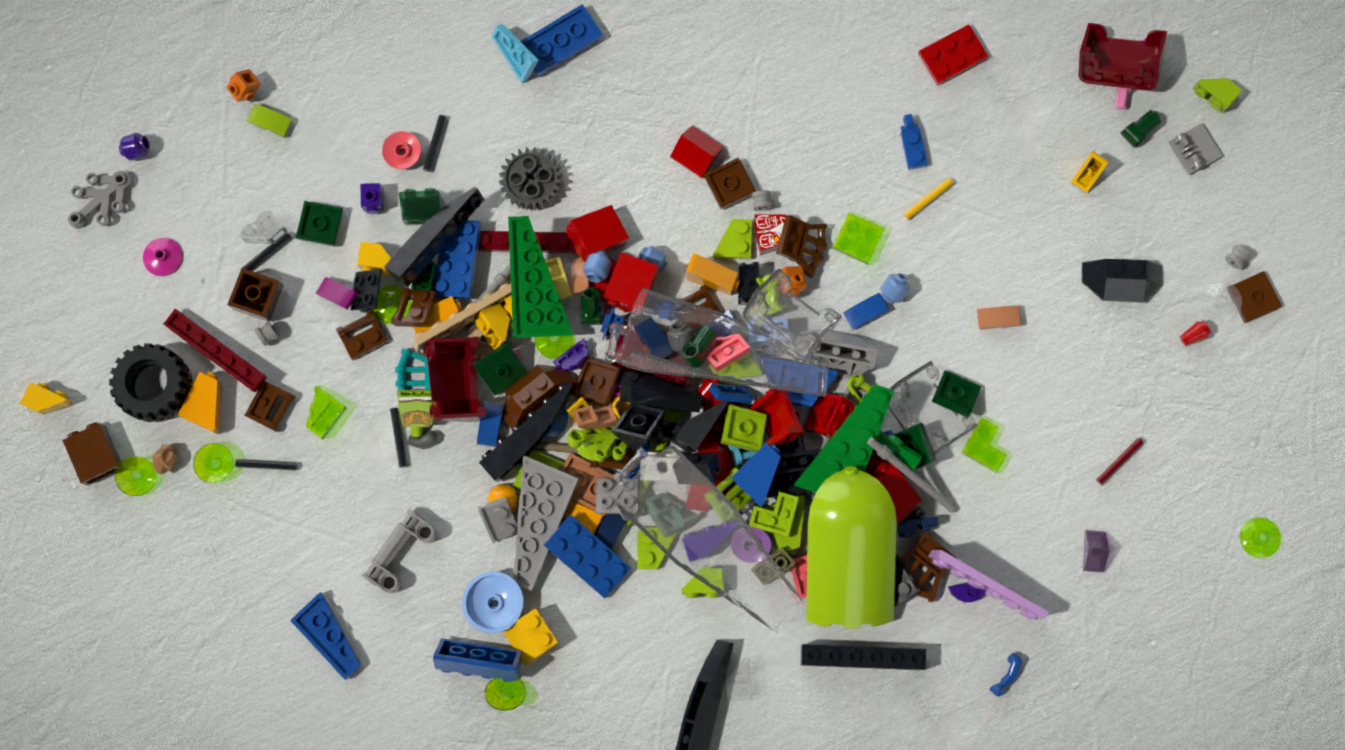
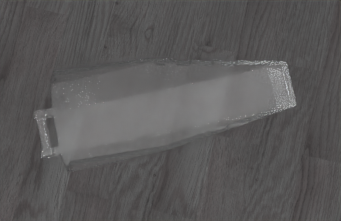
(762, 367)
(705, 535)

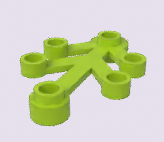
(577, 438)

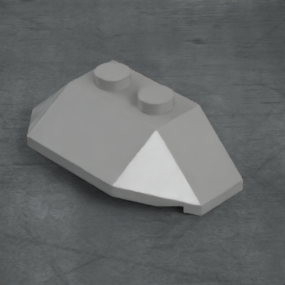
(847, 354)

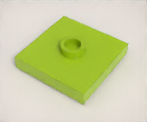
(744, 428)

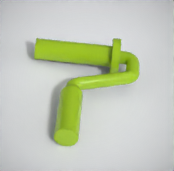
(857, 381)

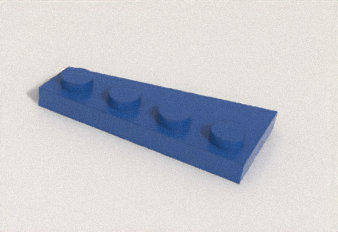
(325, 634)

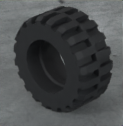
(132, 365)

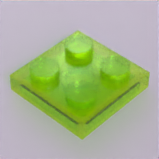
(858, 238)

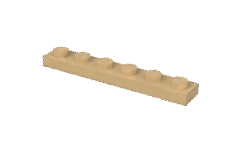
(458, 320)

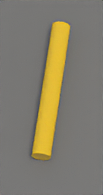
(928, 198)

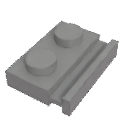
(498, 519)

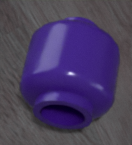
(134, 146)

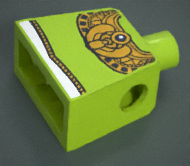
(415, 410)

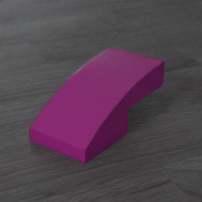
(336, 293)

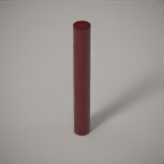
(1119, 461)

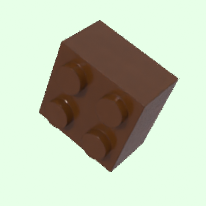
(255, 295)

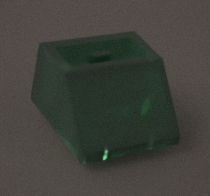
(419, 206)

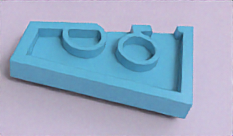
(516, 54)

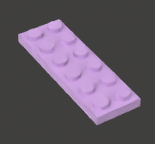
(993, 588)

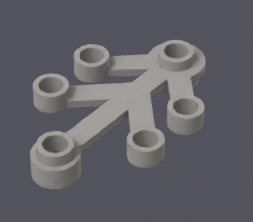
(102, 197)

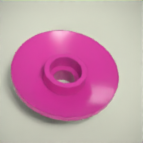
(168, 263)

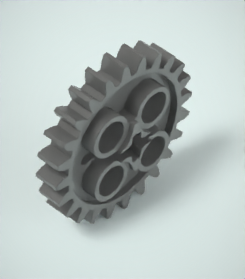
(545, 187)

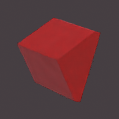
(696, 151)

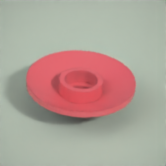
(401, 141)

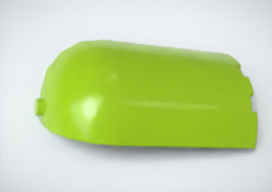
(851, 552)

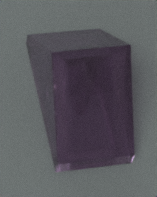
(1095, 551)

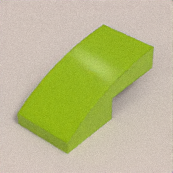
(269, 120)

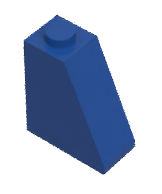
(758, 473)

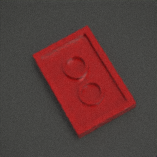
(953, 54)

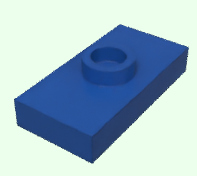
(731, 393)

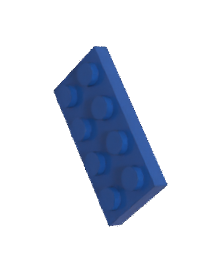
(562, 39)
(458, 263)
(587, 556)

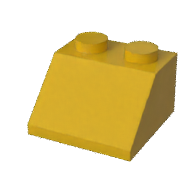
(531, 636)

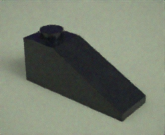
(693, 431)

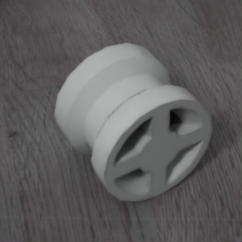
(761, 200)
(1238, 257)
(266, 333)

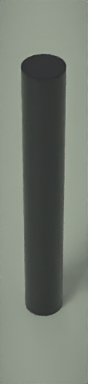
(434, 143)
(267, 252)
(398, 437)
(266, 464)

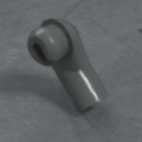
(423, 442)
(916, 513)

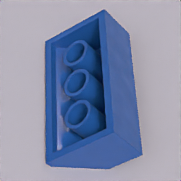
(477, 660)

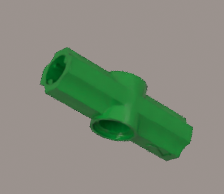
(899, 450)

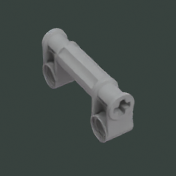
(378, 572)

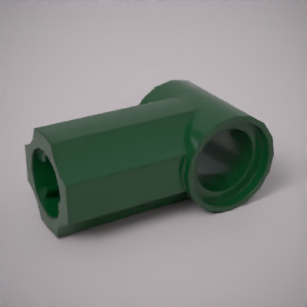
(1137, 131)
(590, 307)
(695, 351)

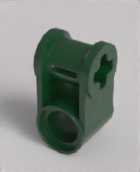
(425, 280)

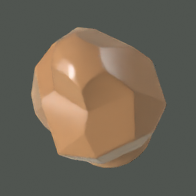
(164, 459)

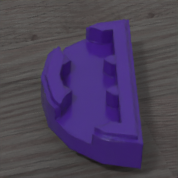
(573, 357)
(966, 593)

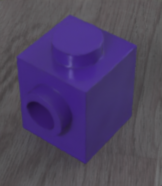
(371, 197)

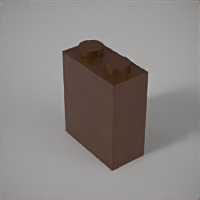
(92, 453)

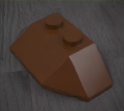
(531, 391)

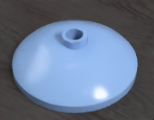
(480, 595)

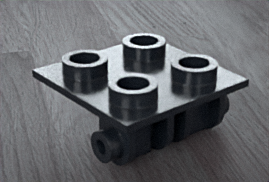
(367, 286)

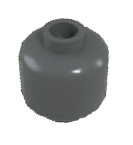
(679, 335)

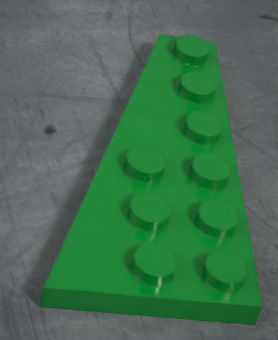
(533, 293)
(849, 442)

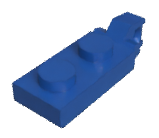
(913, 144)

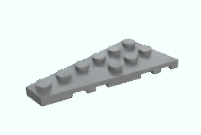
(541, 510)

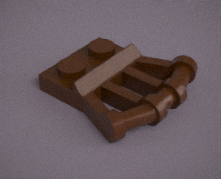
(793, 243)
(920, 553)

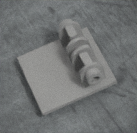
(1195, 149)
(606, 495)

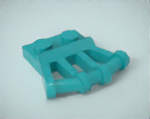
(401, 369)

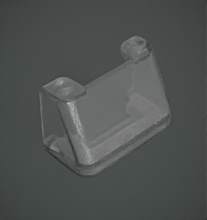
(787, 318)
(913, 405)

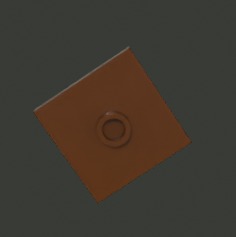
(729, 183)
(1257, 297)
(597, 381)

